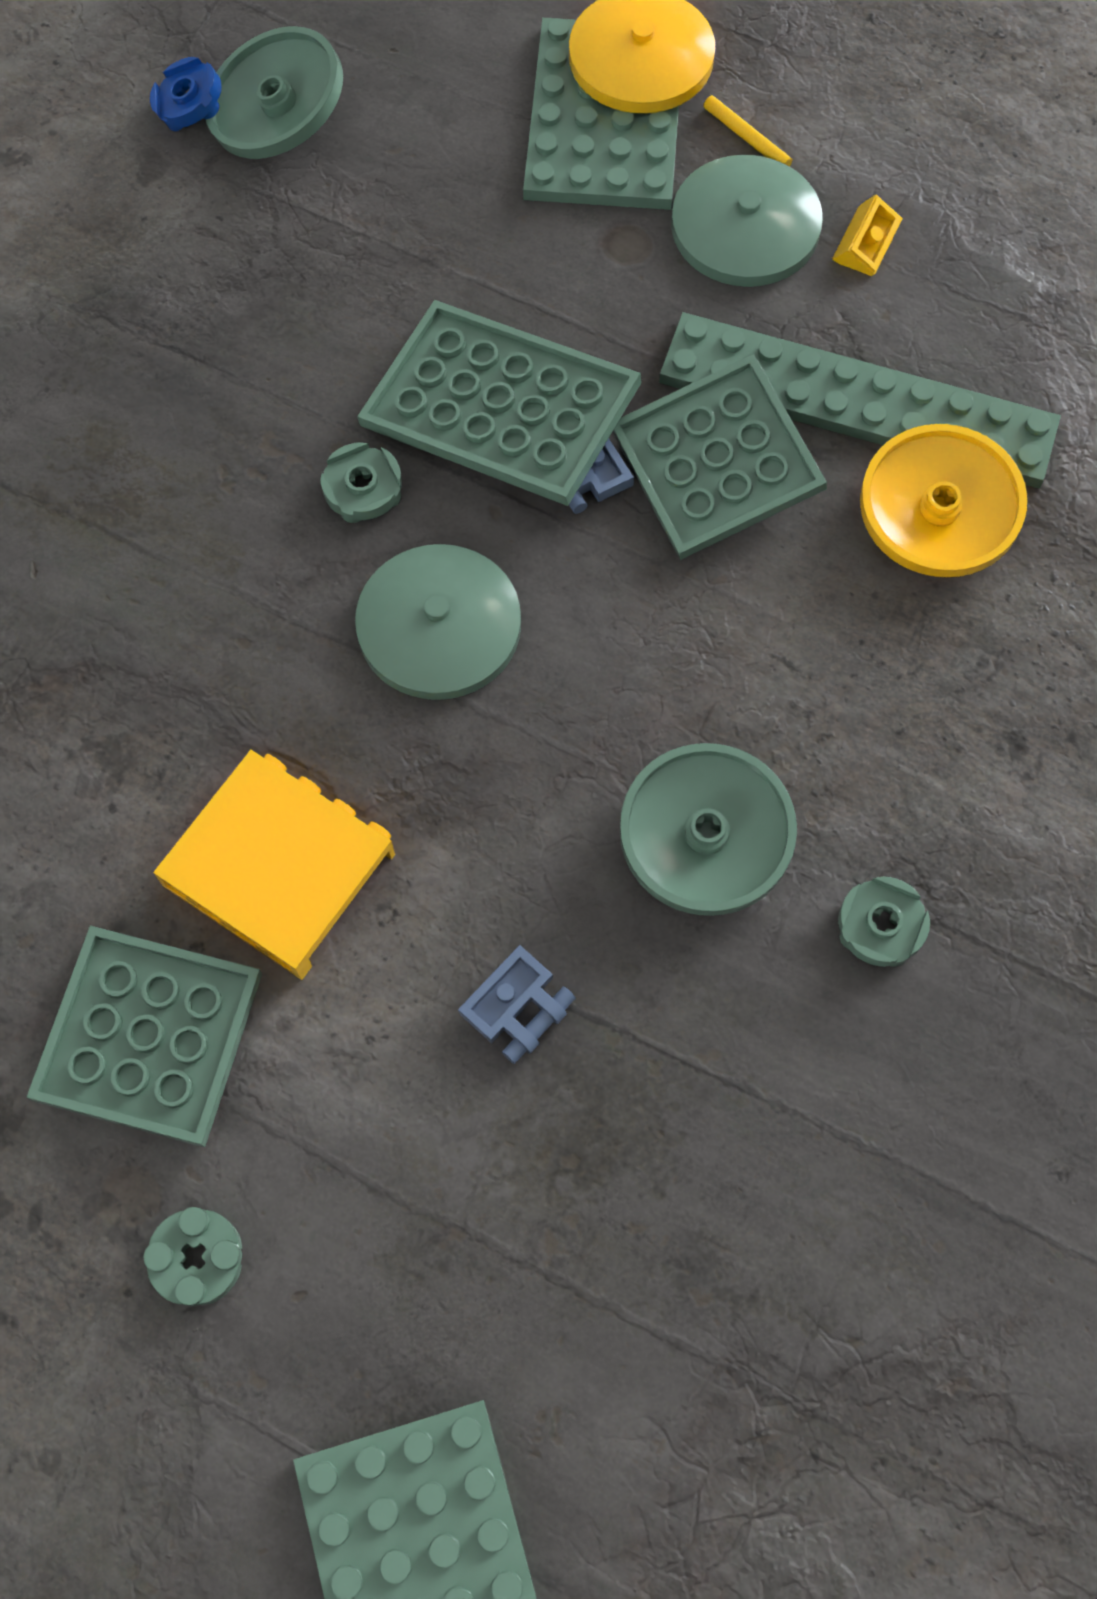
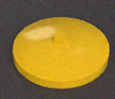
(641, 53)
(943, 500)

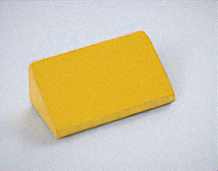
(868, 236)

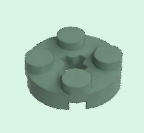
(361, 502)
(906, 911)
(166, 1256)

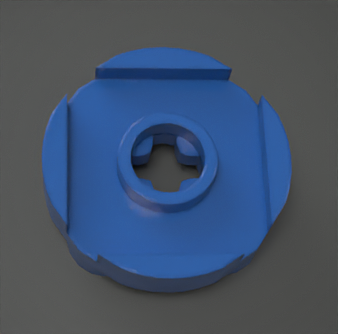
(184, 109)

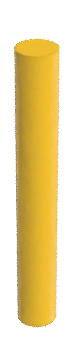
(745, 131)

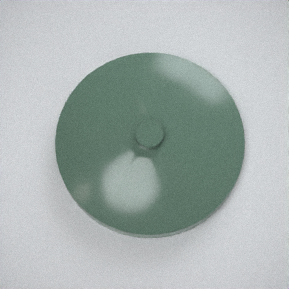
(276, 92)
(746, 220)
(438, 621)
(708, 829)

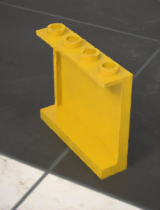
(274, 861)

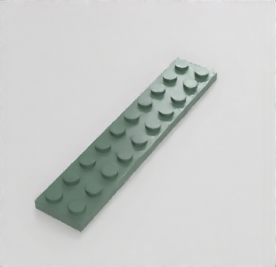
(859, 395)

